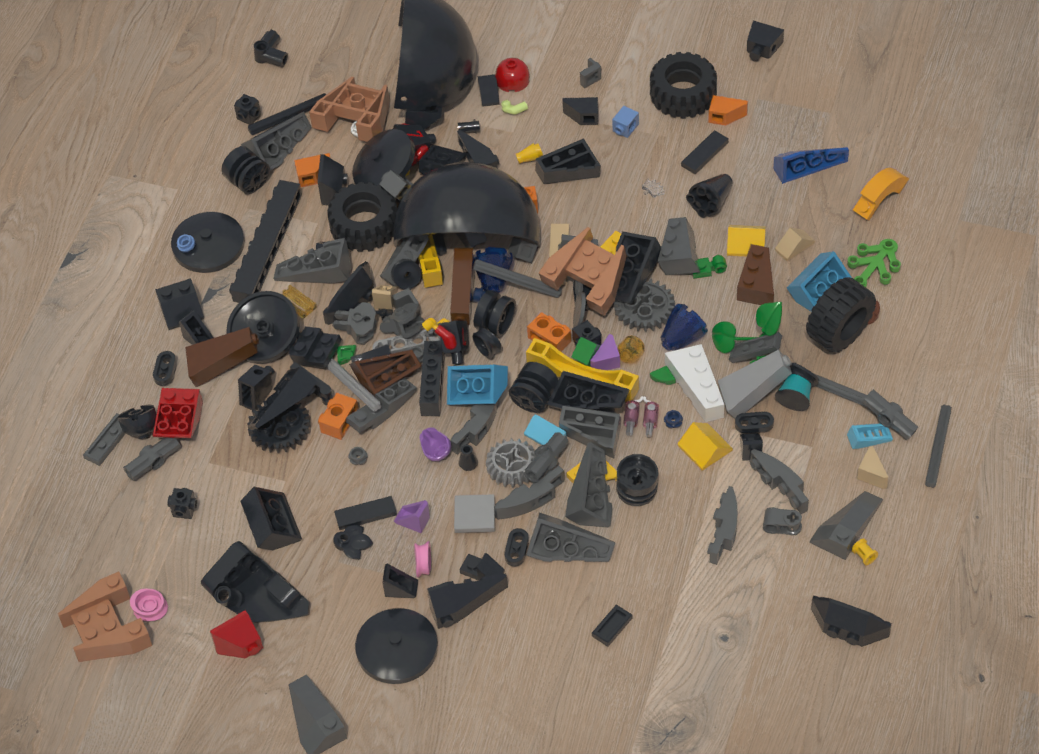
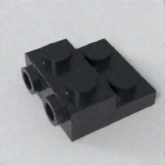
(439, 156)
(314, 347)

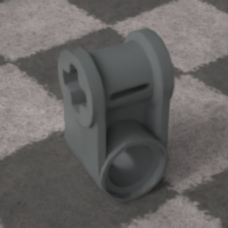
(781, 521)

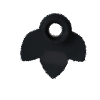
(354, 541)

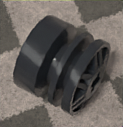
(245, 169)
(533, 387)
(637, 480)

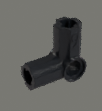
(265, 50)

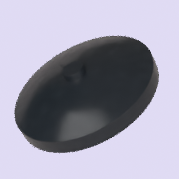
(383, 153)
(217, 242)
(272, 319)
(396, 646)

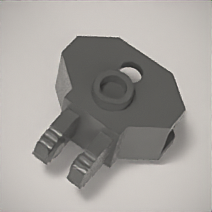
(403, 321)
(358, 322)

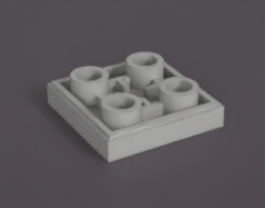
(474, 513)

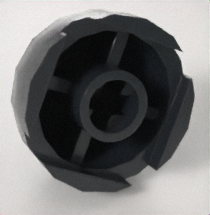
(138, 421)

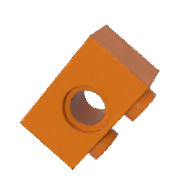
(336, 425)

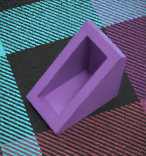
(607, 355)
(414, 516)

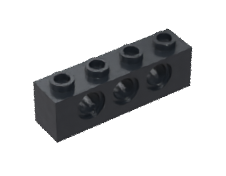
(431, 379)

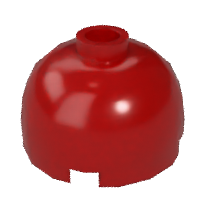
(512, 75)

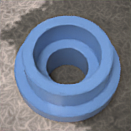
(185, 243)

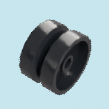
(495, 313)

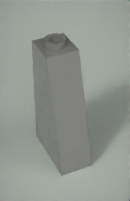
(753, 382)

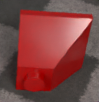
(237, 637)

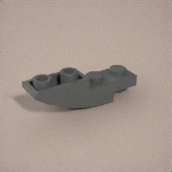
(409, 249)
(390, 399)
(475, 429)
(780, 475)
(525, 499)
(725, 526)

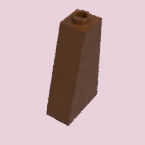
(462, 285)
(219, 354)

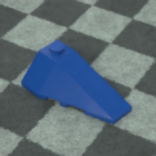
(806, 162)

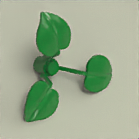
(767, 317)

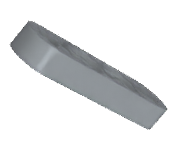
(407, 341)

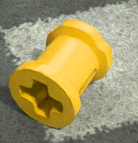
(865, 552)

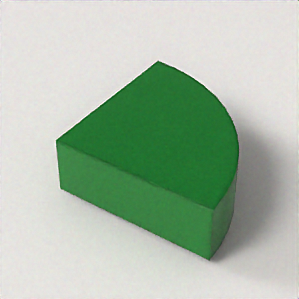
(345, 352)
(663, 375)

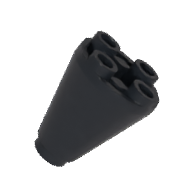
(709, 194)

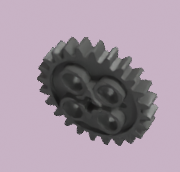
(649, 307)

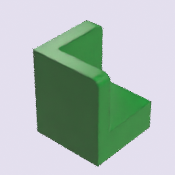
(585, 351)

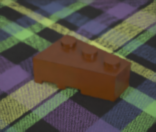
(756, 277)
(384, 370)

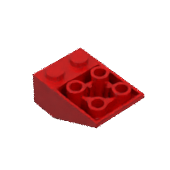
(178, 413)

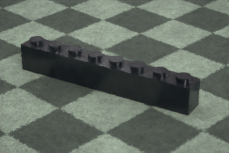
(266, 240)

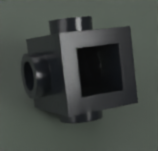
(247, 109)
(586, 331)
(182, 503)

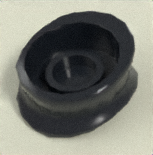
(486, 342)

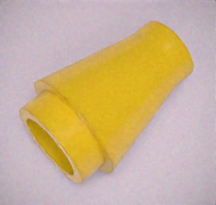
(529, 153)

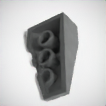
(279, 140)
(321, 265)
(589, 494)
(847, 525)
(565, 542)
(315, 718)

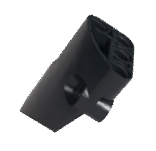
(253, 587)

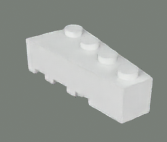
(697, 380)

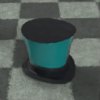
(796, 388)

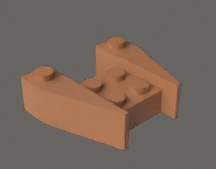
(356, 103)
(589, 266)
(98, 624)

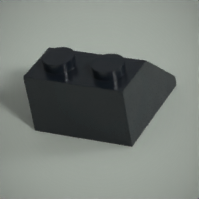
(330, 178)
(177, 302)

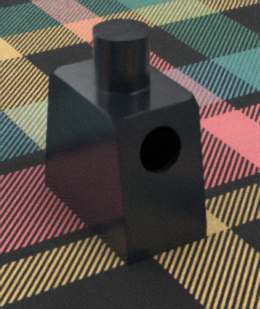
(763, 40)
(255, 386)

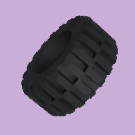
(683, 68)
(360, 199)
(841, 314)

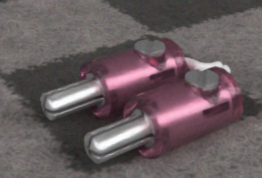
(632, 414)

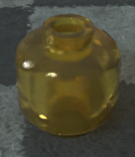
(631, 349)

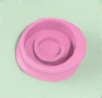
(422, 559)
(148, 604)

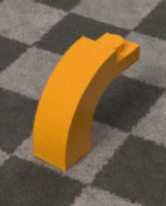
(879, 187)

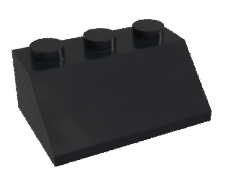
(270, 518)

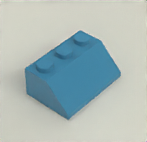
(816, 279)
(476, 384)

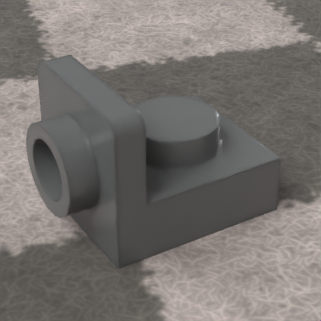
(591, 74)

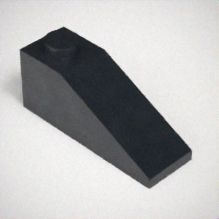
(476, 151)

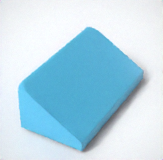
(541, 430)

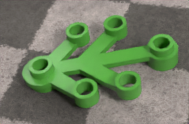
(876, 261)

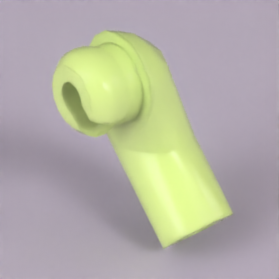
(513, 109)

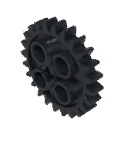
(281, 425)

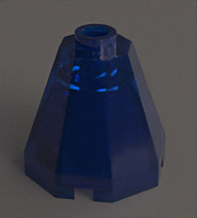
(497, 257)
(682, 328)

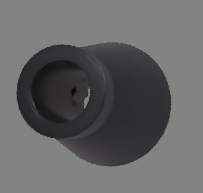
(467, 458)

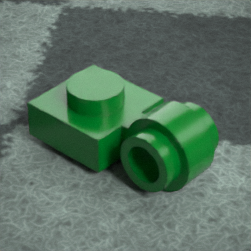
(717, 264)

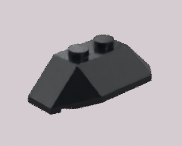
(351, 294)
(849, 622)

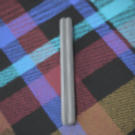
(359, 390)

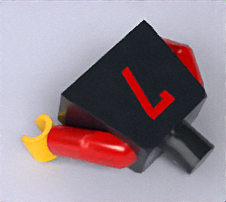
(420, 138)
(453, 336)

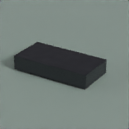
(612, 625)

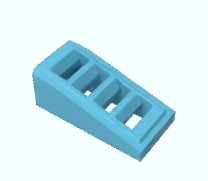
(858, 440)

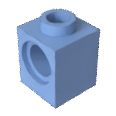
(625, 121)

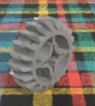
(507, 454)

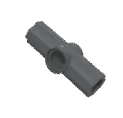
(890, 414)
(151, 457)
(546, 457)

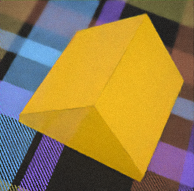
(742, 236)
(703, 445)

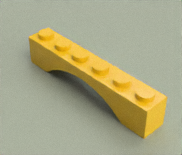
(430, 265)
(558, 362)

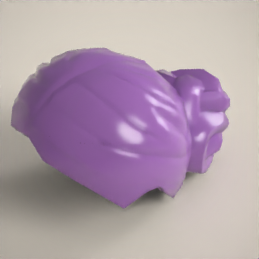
(435, 444)

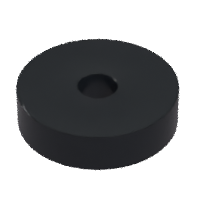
(400, 268)

